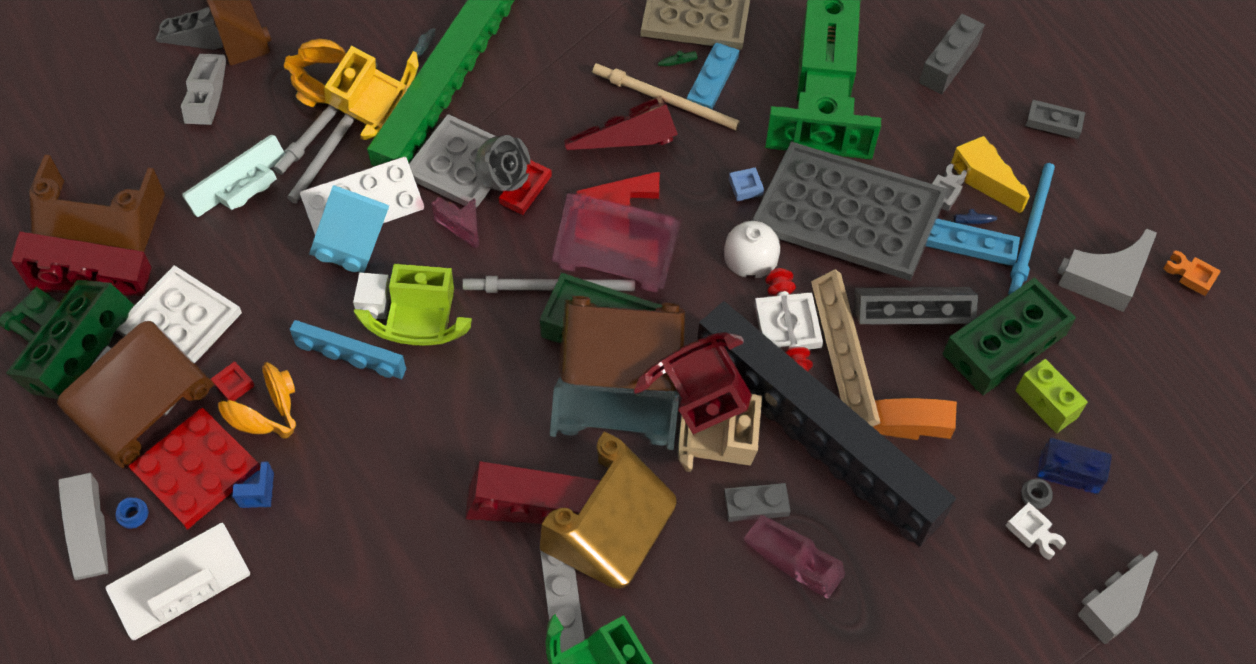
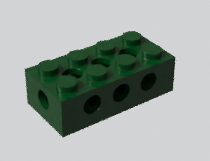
(569, 286)
(82, 319)
(1008, 336)

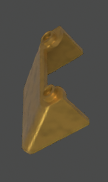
(617, 521)

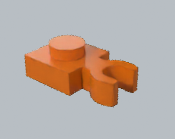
(1195, 274)

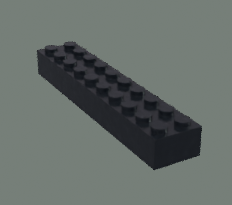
(833, 431)

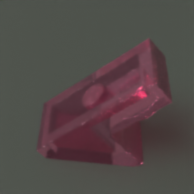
(460, 222)

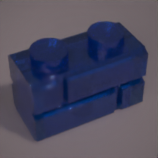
(1074, 465)

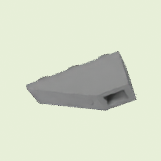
(1121, 601)

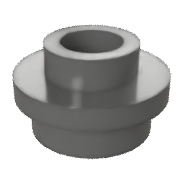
(1042, 488)

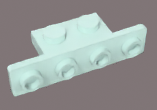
(238, 179)

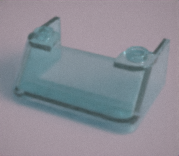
(616, 409)

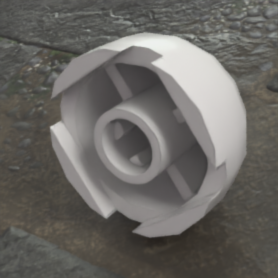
(752, 249)

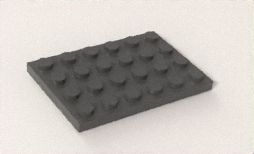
(851, 210)

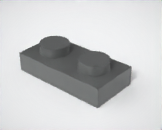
(1055, 119)
(754, 501)

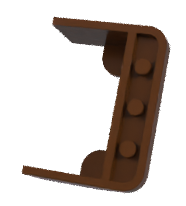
(121, 225)

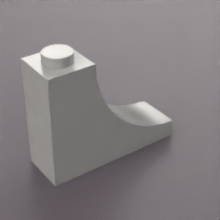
(1107, 277)

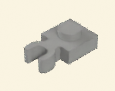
(952, 183)

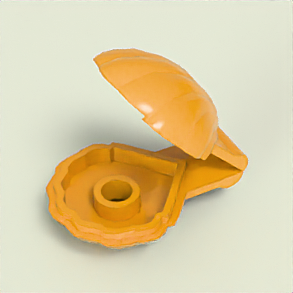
(312, 52)
(250, 421)

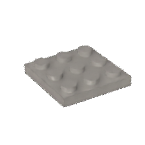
(448, 161)

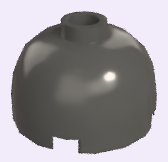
(502, 163)

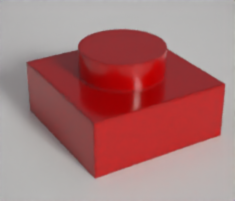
(232, 382)

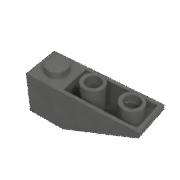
(191, 30)

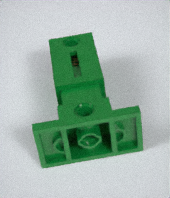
(825, 86)

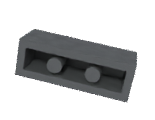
(951, 54)

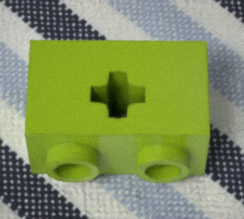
(1051, 396)

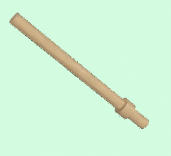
(620, 78)

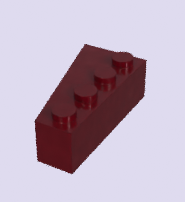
(57, 263)
(523, 494)

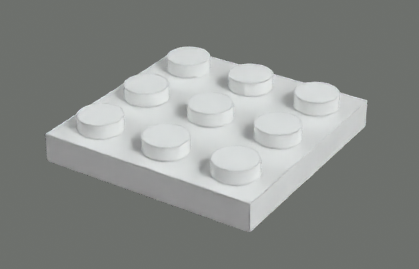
(185, 311)

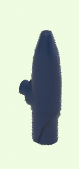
(974, 218)

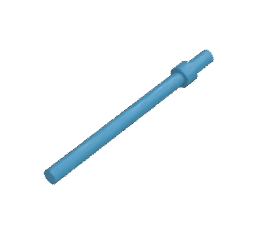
(1021, 269)

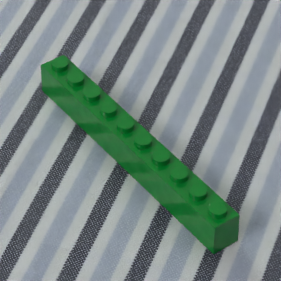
(438, 81)

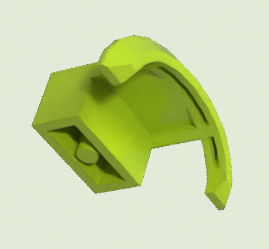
(418, 307)

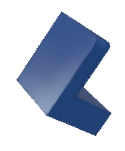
(255, 490)

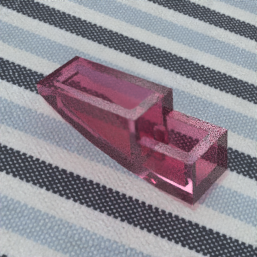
(796, 556)

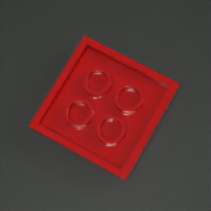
(194, 467)

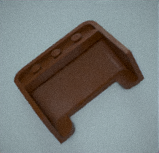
(239, 30)

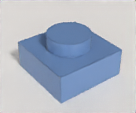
(746, 184)

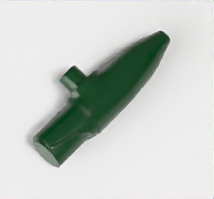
(678, 58)

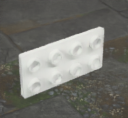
(386, 183)
(177, 581)

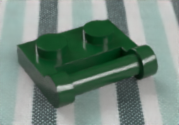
(35, 307)

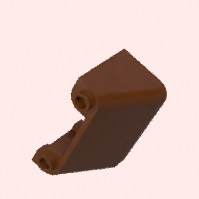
(617, 343)
(132, 390)

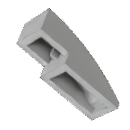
(204, 89)
(83, 526)

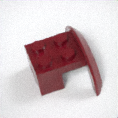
(704, 379)

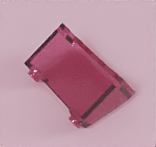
(616, 240)

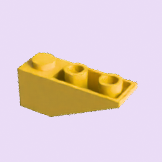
(990, 173)

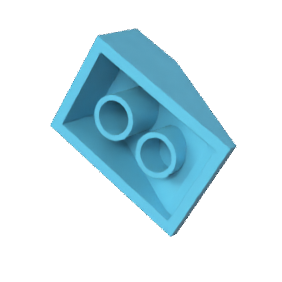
(348, 229)

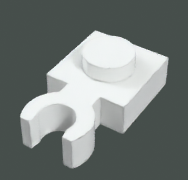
(1033, 528)

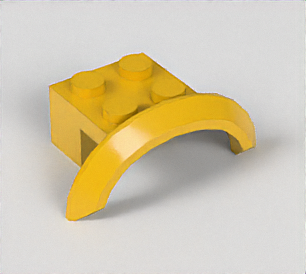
(366, 92)

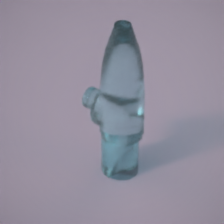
(424, 41)

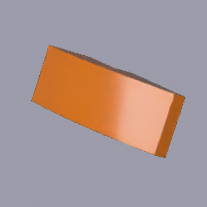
(916, 417)

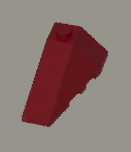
(645, 125)

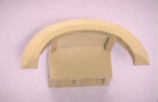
(727, 441)

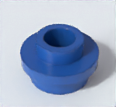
(128, 505)

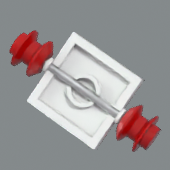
(788, 318)

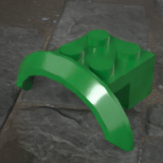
(608, 645)

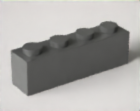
(915, 305)

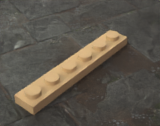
(844, 346)

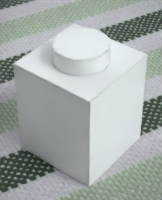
(373, 294)

